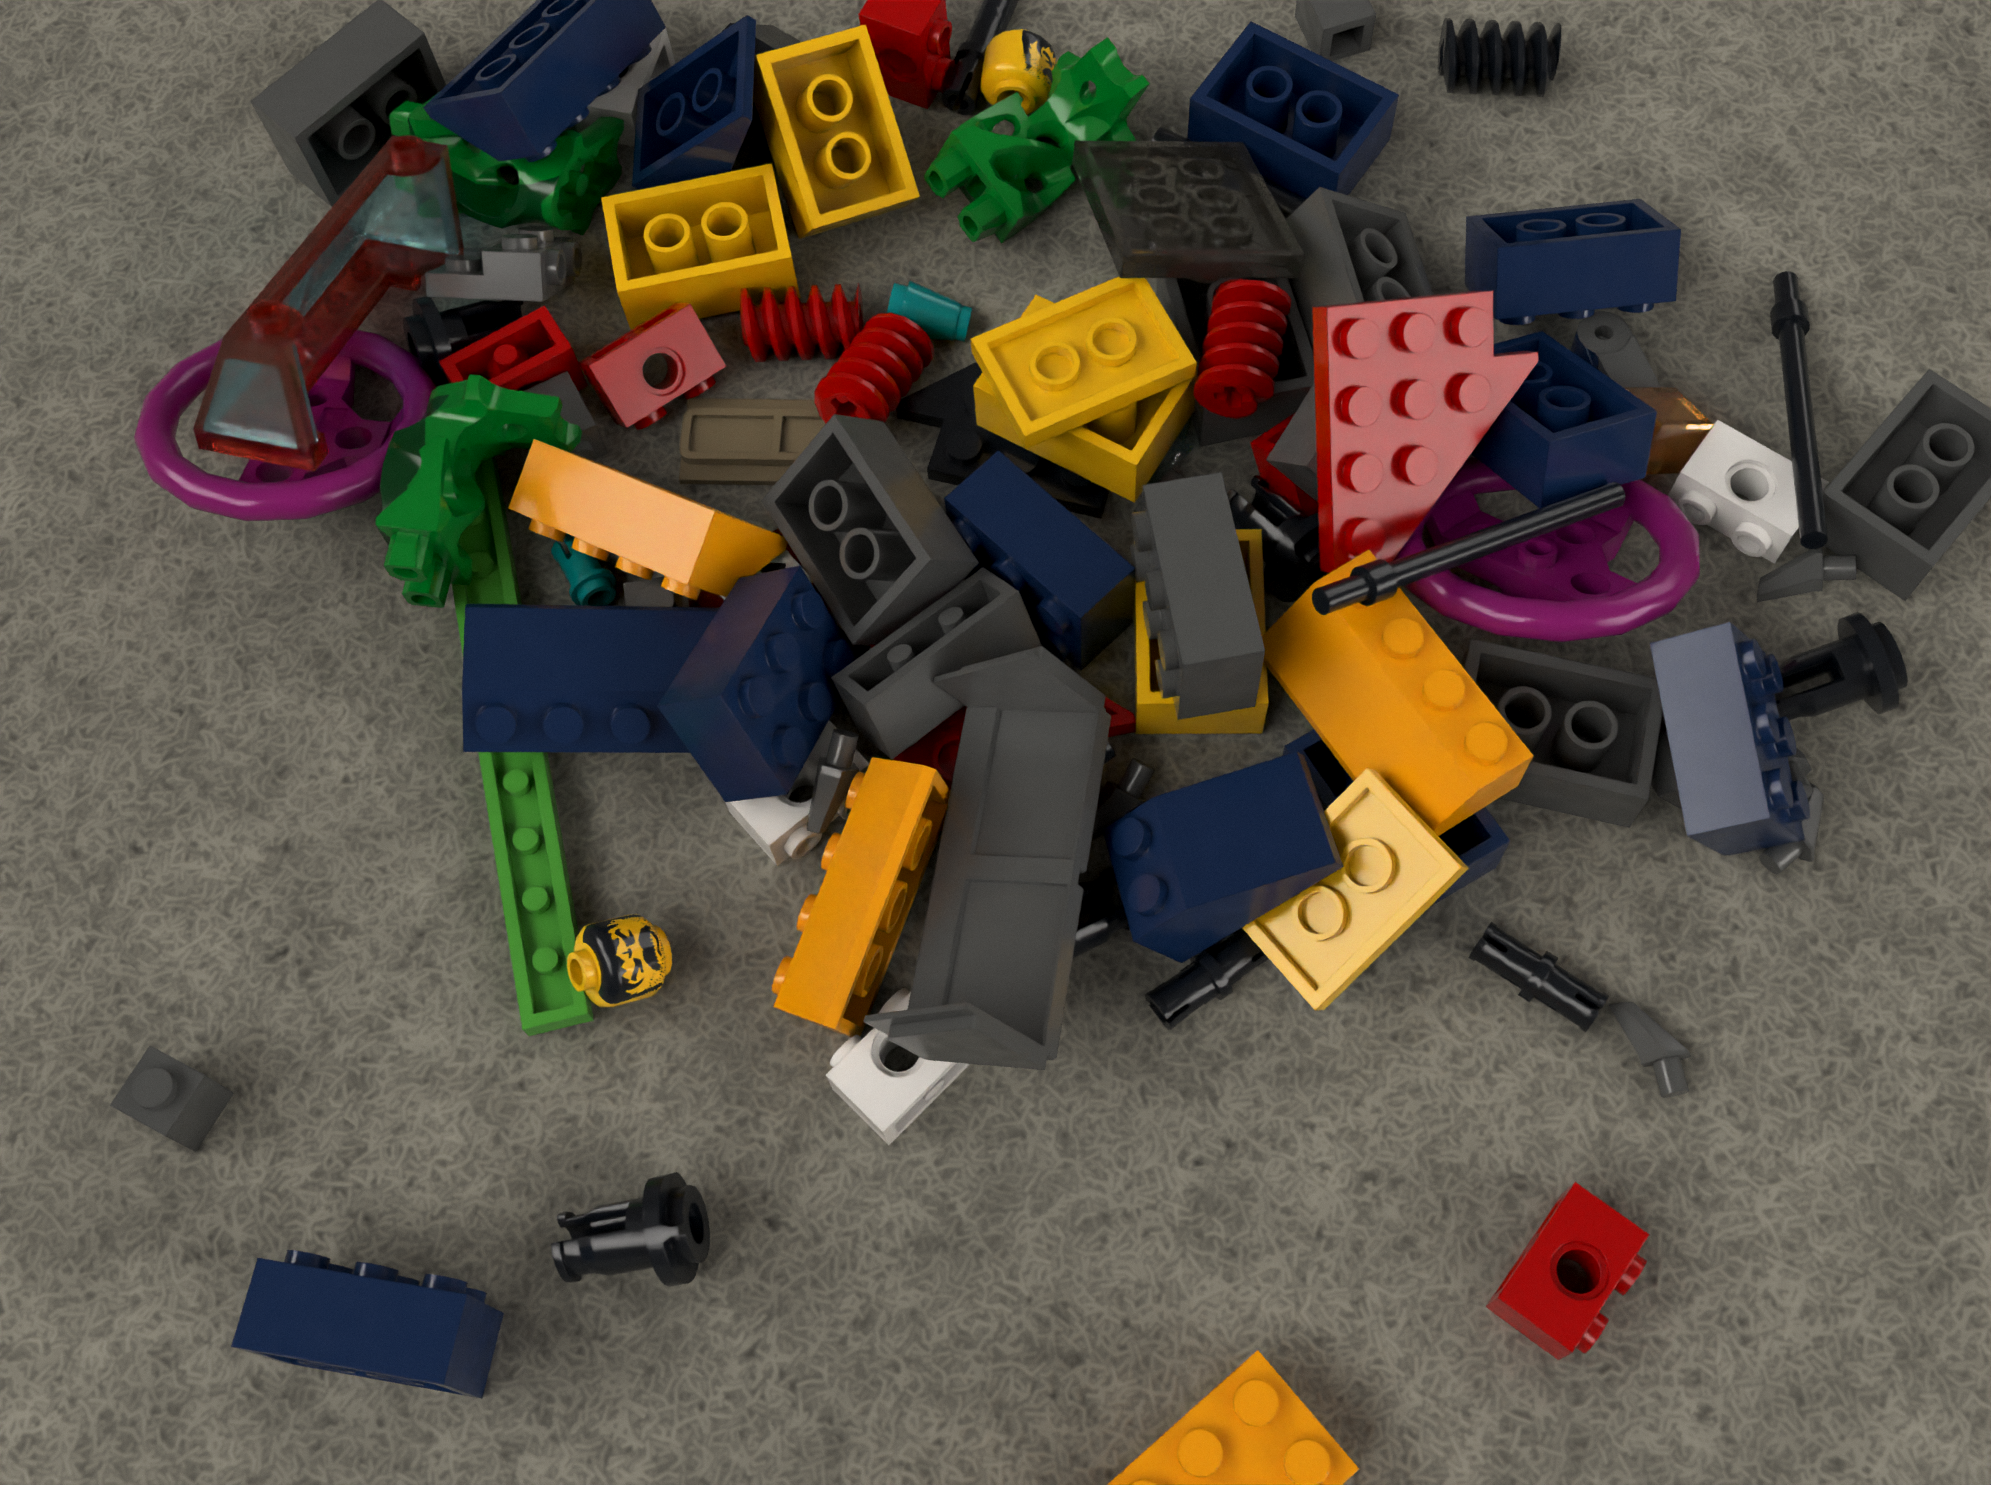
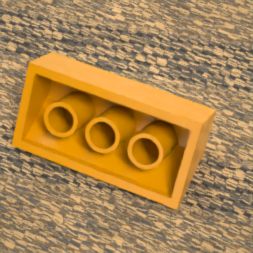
(639, 523)
(1395, 703)
(864, 895)

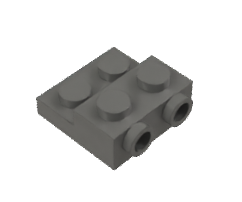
(517, 269)

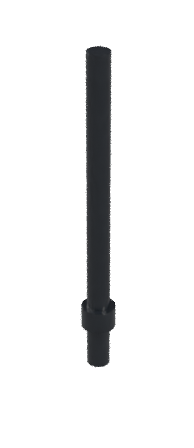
(1790, 326)
(1380, 579)

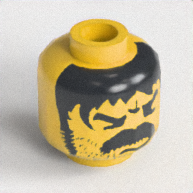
(1020, 64)
(619, 960)

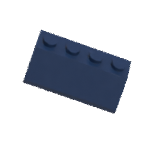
(544, 74)
(573, 676)

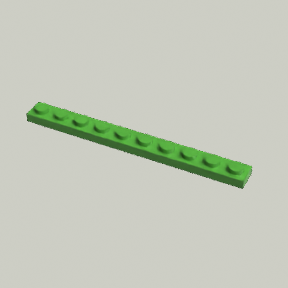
(523, 809)

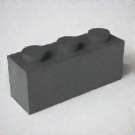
(893, 684)

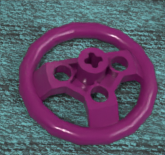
(275, 490)
(1561, 580)

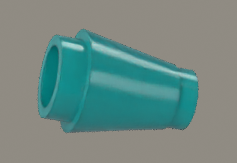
(933, 312)

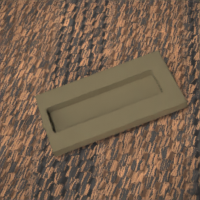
(744, 439)

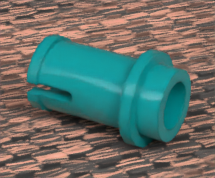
(588, 579)

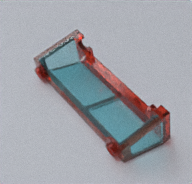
(377, 236)

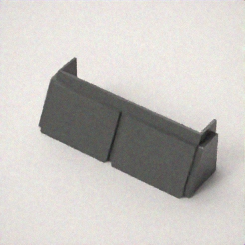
(1007, 866)

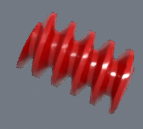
(800, 323)
(1242, 347)
(875, 369)

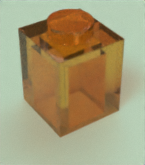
(1677, 428)

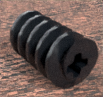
(1498, 56)

